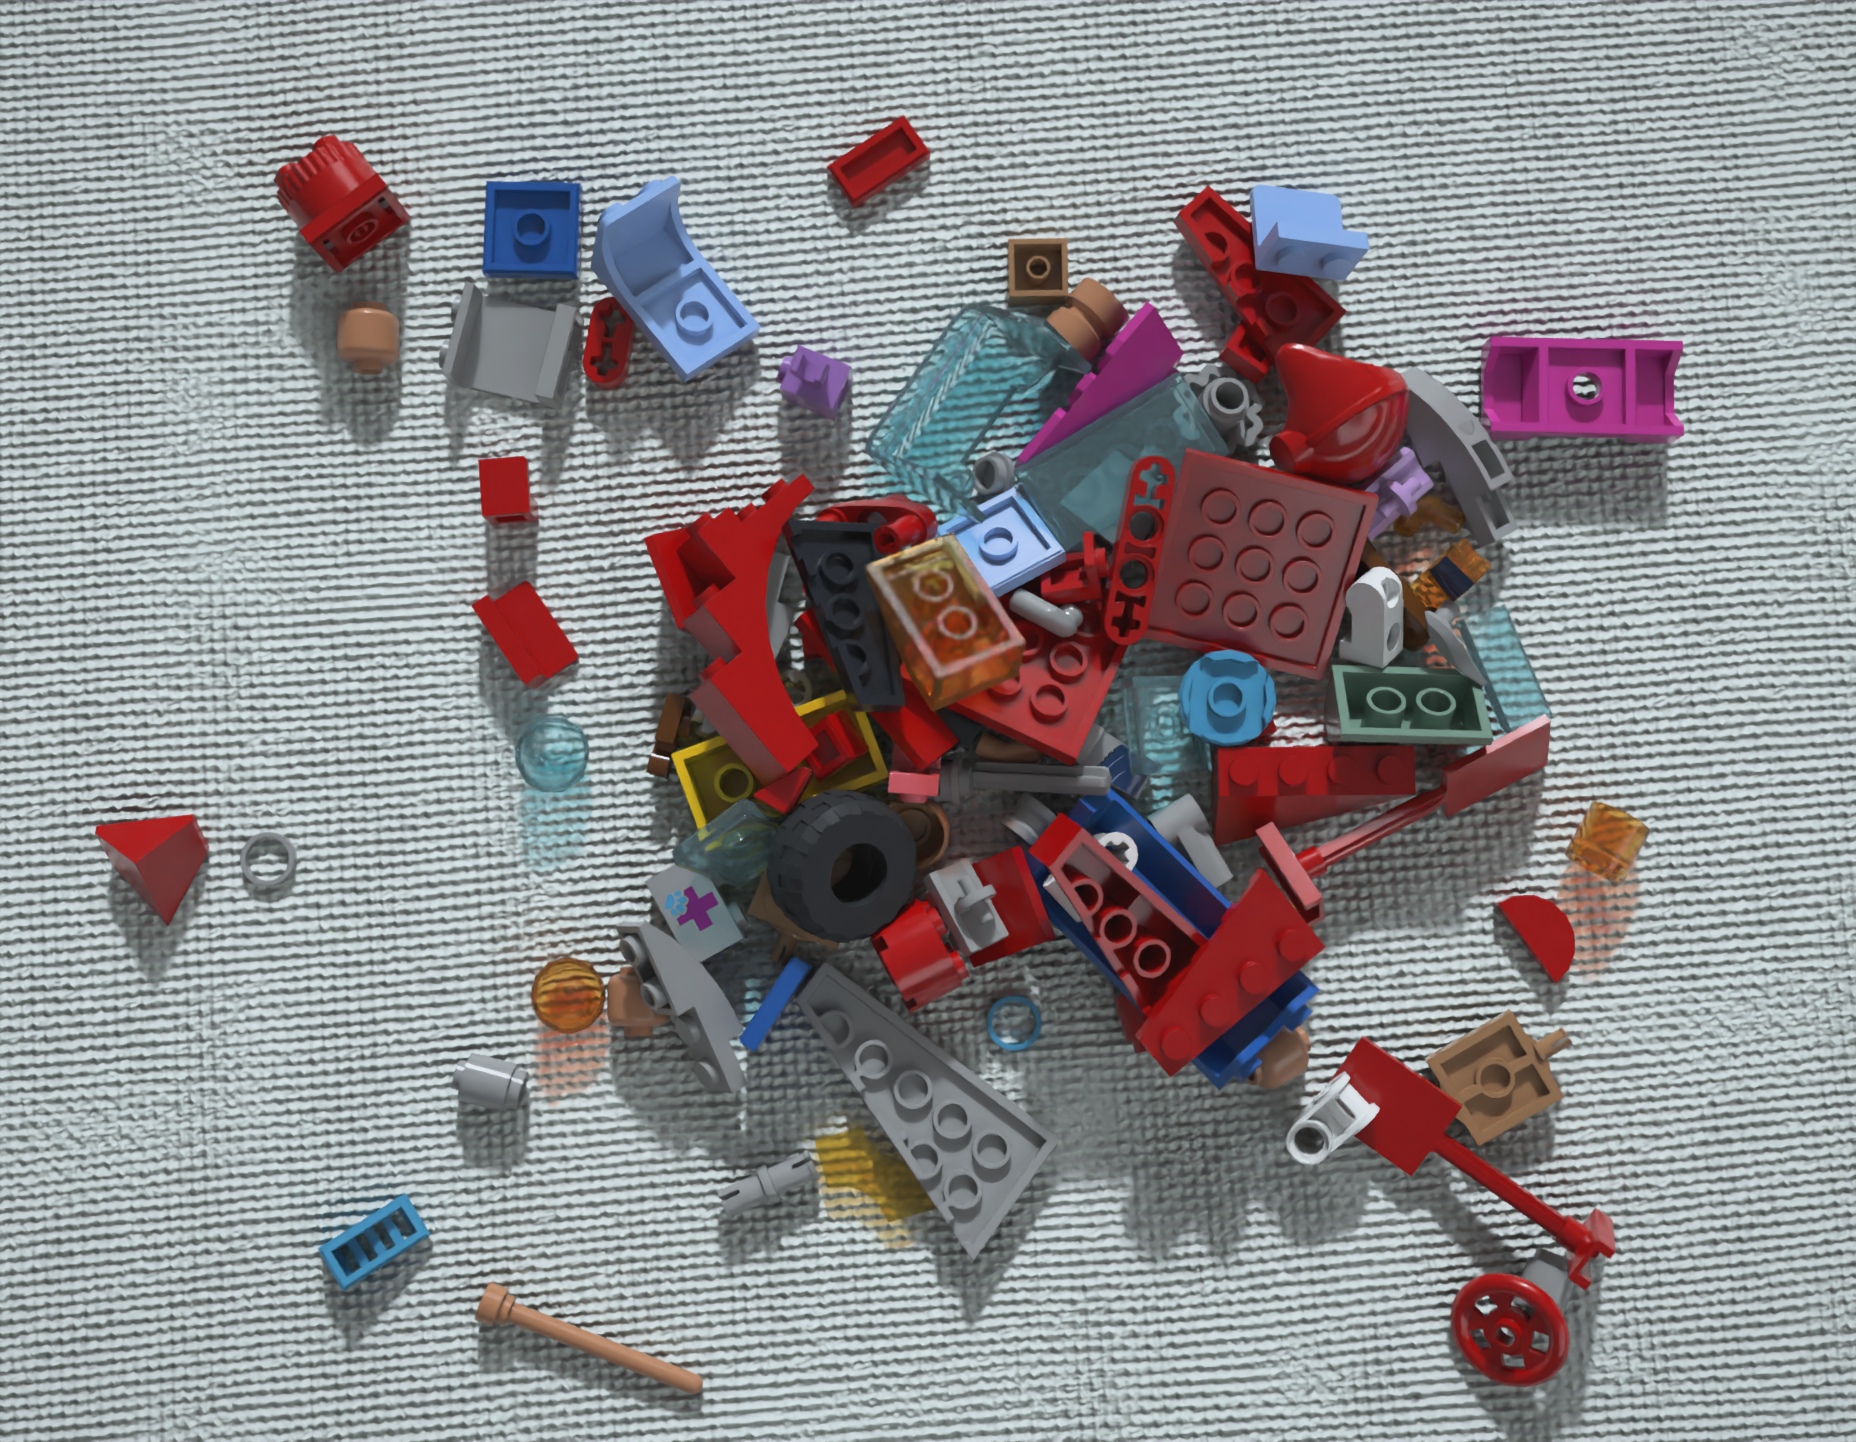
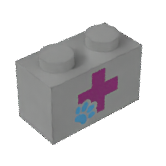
(698, 912)

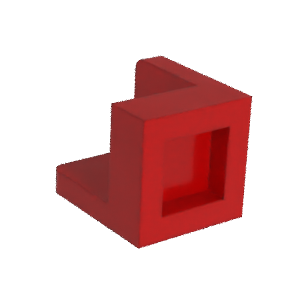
(506, 491)

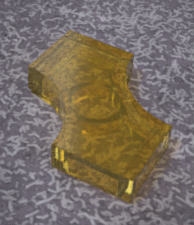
(856, 1163)

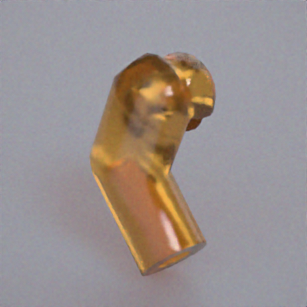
(1430, 511)

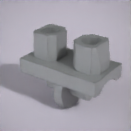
(965, 907)

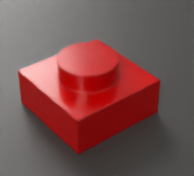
(1245, 354)

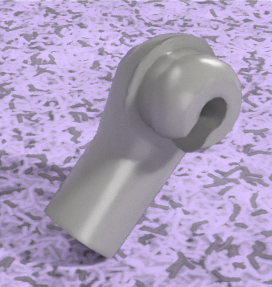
(1059, 621)

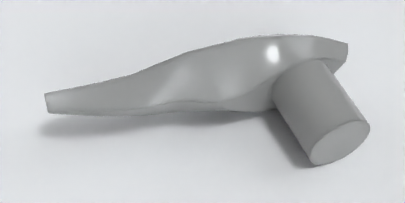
(1448, 643)

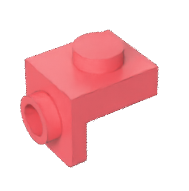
(909, 781)

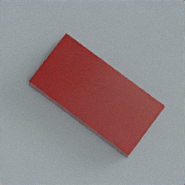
(878, 162)

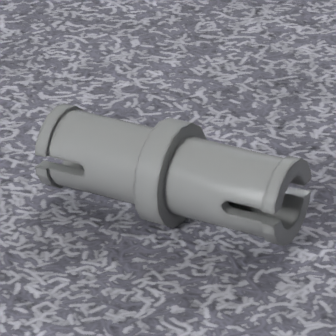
(768, 1184)

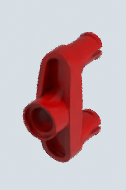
(899, 520)

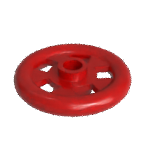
(1489, 1361)

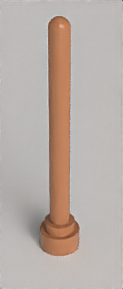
(501, 1307)

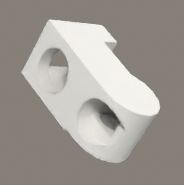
(1376, 619)

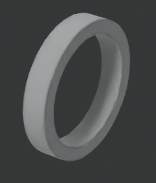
(244, 859)

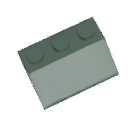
(1405, 706)

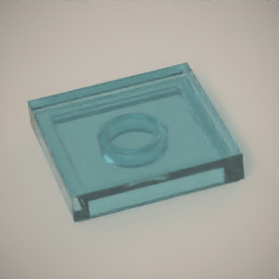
(1155, 730)
(732, 845)

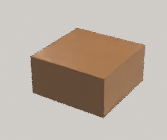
(1037, 271)

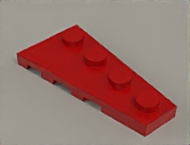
(1271, 304)
(1239, 966)

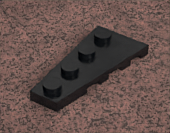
(833, 573)

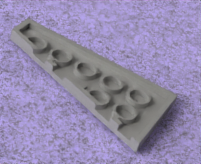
(947, 1123)

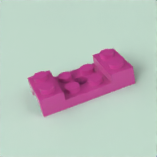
(1532, 392)

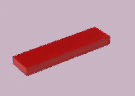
(913, 728)

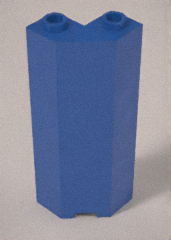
(1200, 905)

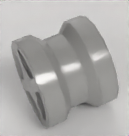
(1029, 819)

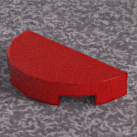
(1542, 931)

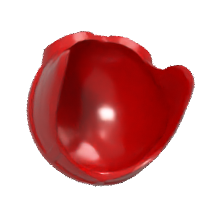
(1339, 417)

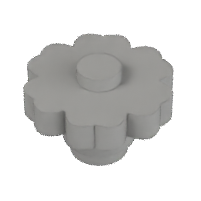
(1229, 405)

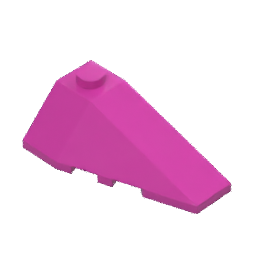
(1133, 363)

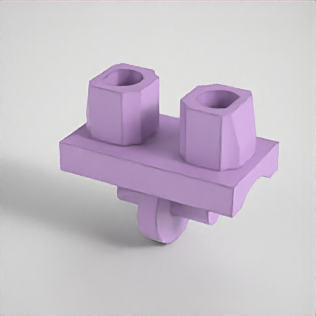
(1398, 486)

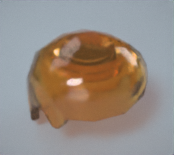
(568, 995)

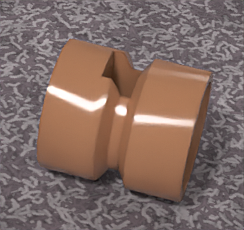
(1090, 316)

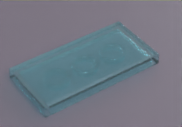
(1084, 477)

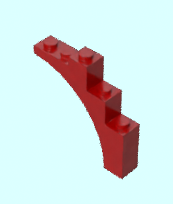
(742, 685)

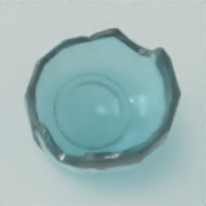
(552, 754)

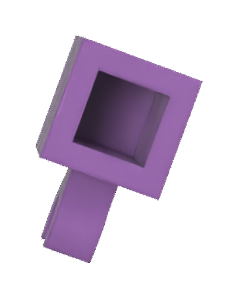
(814, 382)

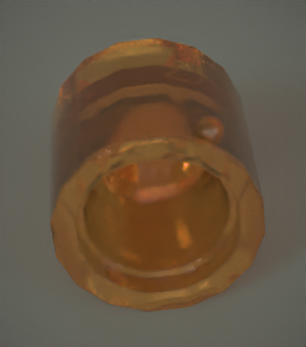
(1607, 842)

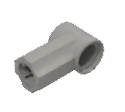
(1187, 831)

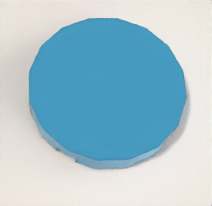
(1226, 698)

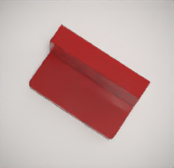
(527, 634)

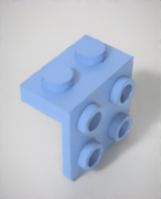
(1303, 234)

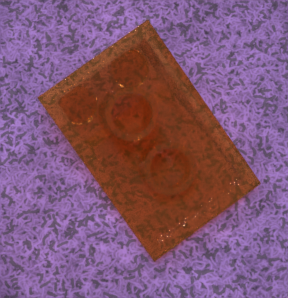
(945, 621)

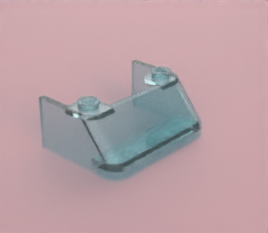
(960, 394)

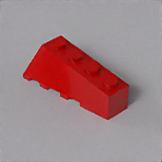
(1302, 784)
(1130, 923)

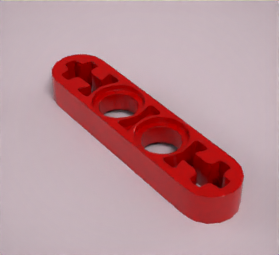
(1129, 548)

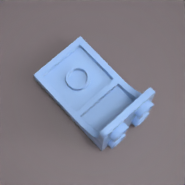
(667, 282)

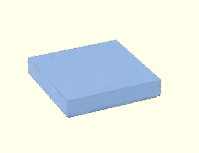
(1009, 543)

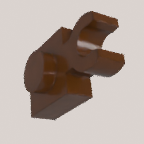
(672, 727)

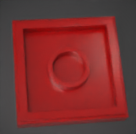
(1016, 904)

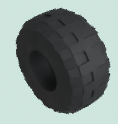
(807, 850)

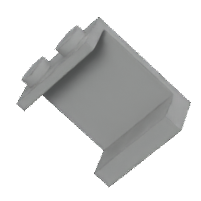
(511, 348)

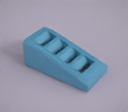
(338, 1265)

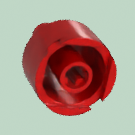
(917, 957)

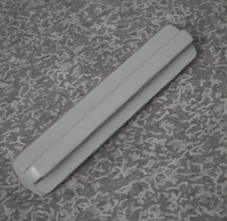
(1042, 777)

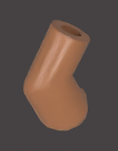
(1012, 751)

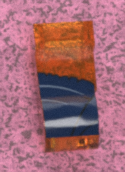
(1450, 574)

